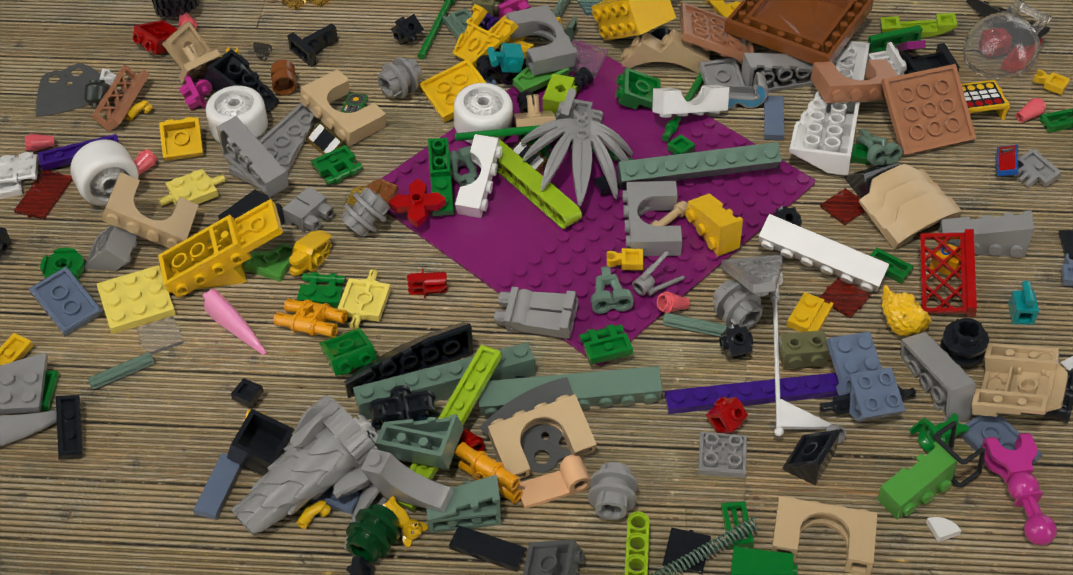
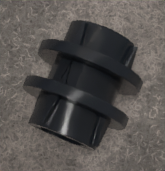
(965, 342)

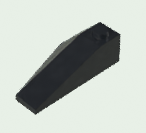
(235, 71)

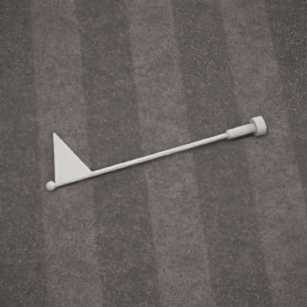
(788, 415)

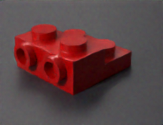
(152, 35)

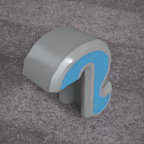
(749, 96)

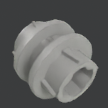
(400, 77)
(365, 212)
(737, 304)
(612, 491)

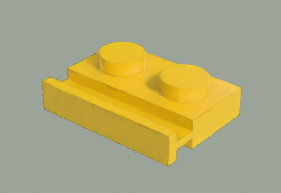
(809, 313)

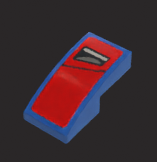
(1007, 160)

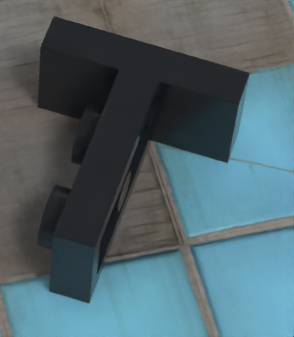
(308, 46)

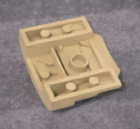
(906, 203)
(1020, 381)

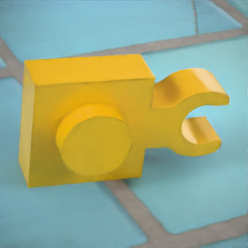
(1054, 82)
(629, 259)

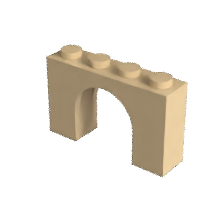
(347, 126)
(123, 214)
(563, 414)
(854, 525)

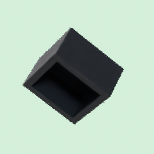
(259, 442)

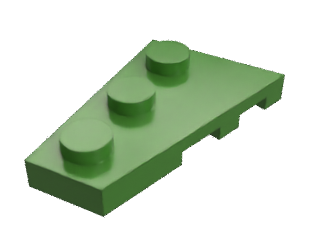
(527, 82)

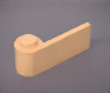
(556, 485)

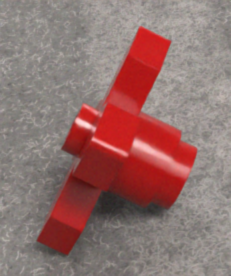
(418, 203)

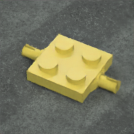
(193, 187)
(364, 299)

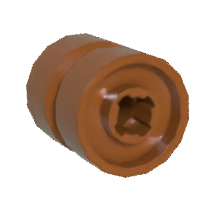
(283, 77)

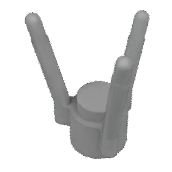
(645, 282)

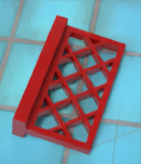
(967, 276)

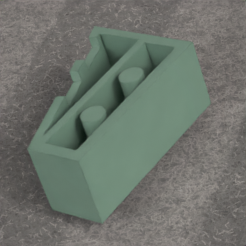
(422, 442)
(471, 506)

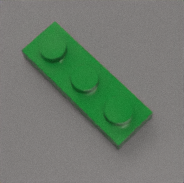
(879, 41)

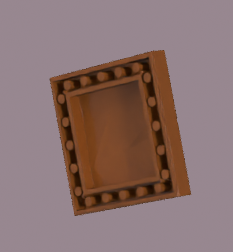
(799, 27)

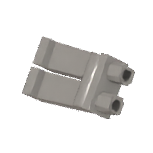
(538, 312)

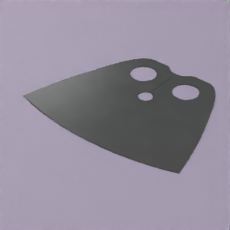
(59, 97)
(531, 439)

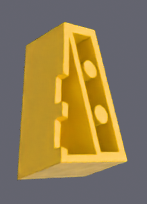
(715, 224)

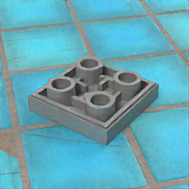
(722, 455)

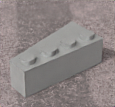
(780, 70)
(251, 157)
(994, 236)
(939, 376)

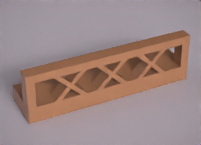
(126, 99)

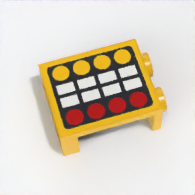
(985, 97)

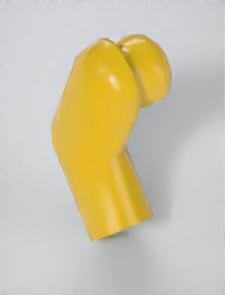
(137, 108)
(311, 511)

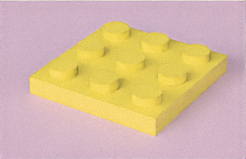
(135, 299)

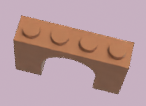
(838, 88)

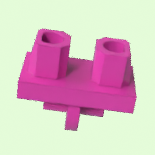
(511, 6)
(194, 93)

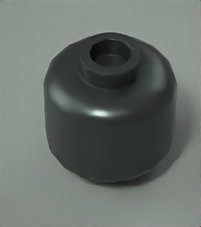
(95, 91)

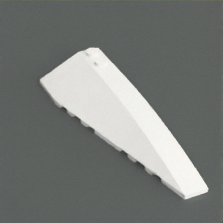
(828, 129)

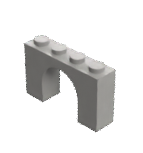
(543, 22)
(647, 197)

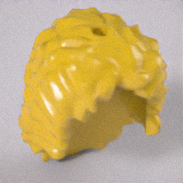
(904, 314)

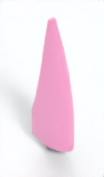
(228, 317)

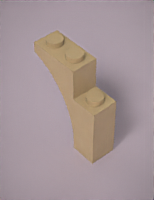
(671, 49)

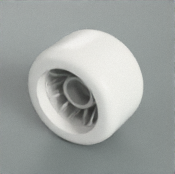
(239, 102)
(482, 108)
(98, 167)

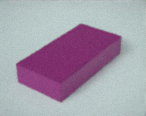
(911, 46)

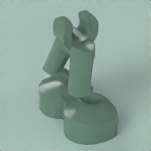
(878, 148)
(459, 159)
(603, 300)

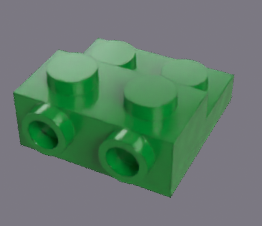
(636, 88)
(348, 351)

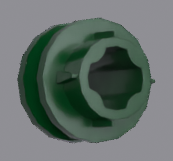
(372, 532)

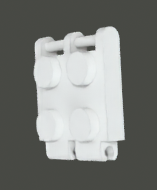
(18, 168)

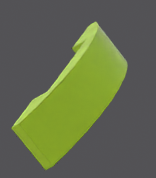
(943, 23)

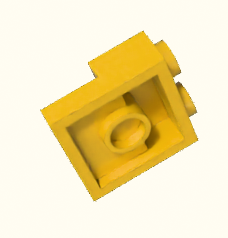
(181, 138)

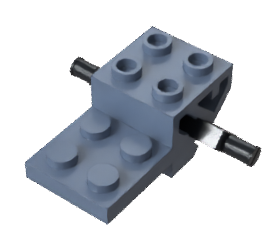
(863, 385)

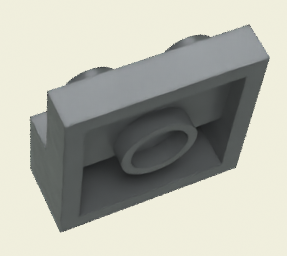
(553, 558)

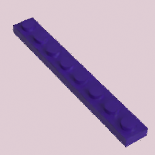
(752, 392)

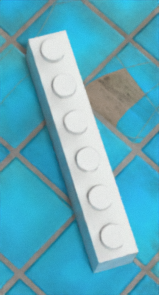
(822, 253)

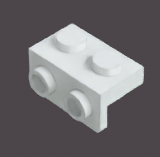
(892, 56)

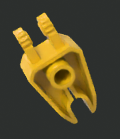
(310, 252)

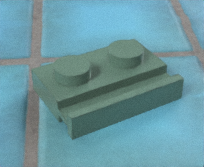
(457, 22)

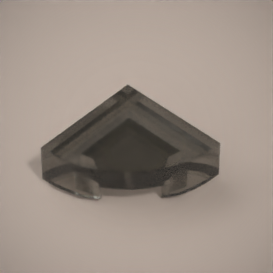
(262, 50)

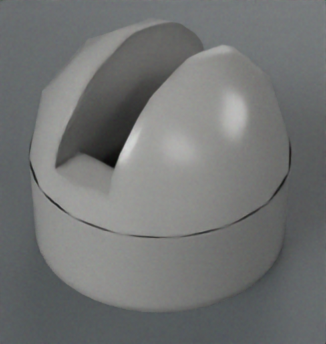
(842, 430)

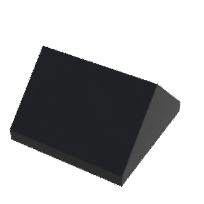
(812, 455)

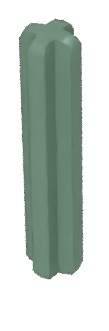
(694, 324)
(121, 370)

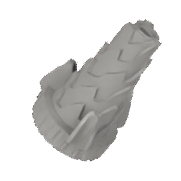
(321, 454)

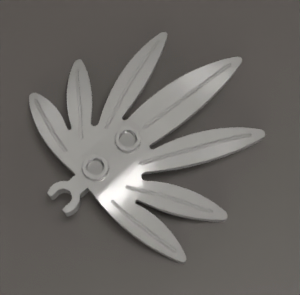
(581, 134)

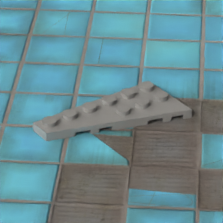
(285, 139)

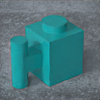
(509, 57)
(1023, 305)

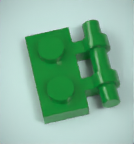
(335, 160)
(321, 293)
(608, 348)

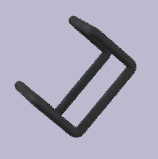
(981, 451)

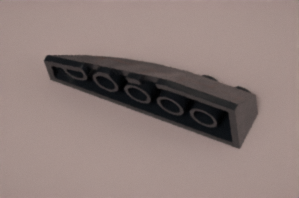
(420, 353)

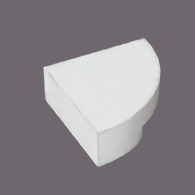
(107, 76)
(942, 528)

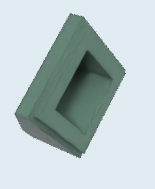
(571, 28)

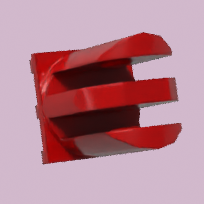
(427, 283)

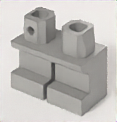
(307, 210)

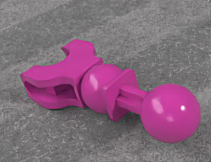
(1017, 470)

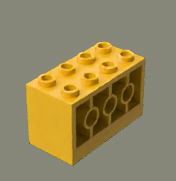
(630, 17)

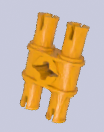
(310, 317)
(480, 466)

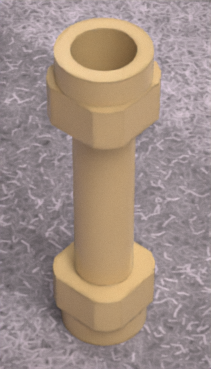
(679, 210)

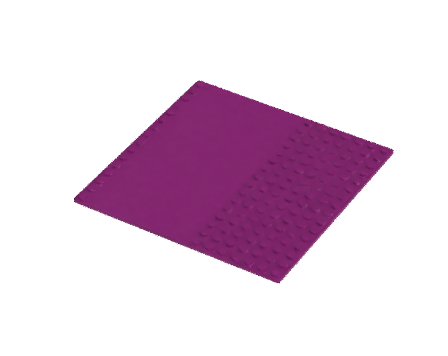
(527, 250)

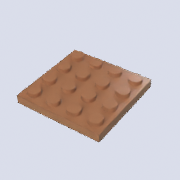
(707, 31)
(928, 109)

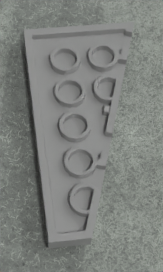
(756, 273)
(23, 385)

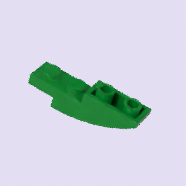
(440, 173)

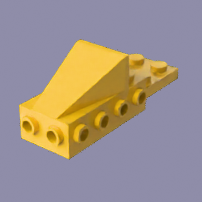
(218, 251)

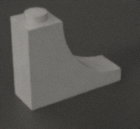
(405, 485)

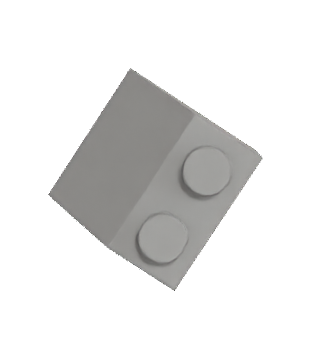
(111, 249)

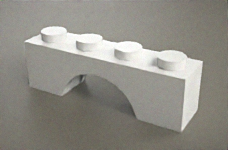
(710, 99)
(473, 197)

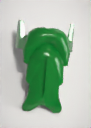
(928, 429)

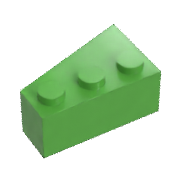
(919, 483)

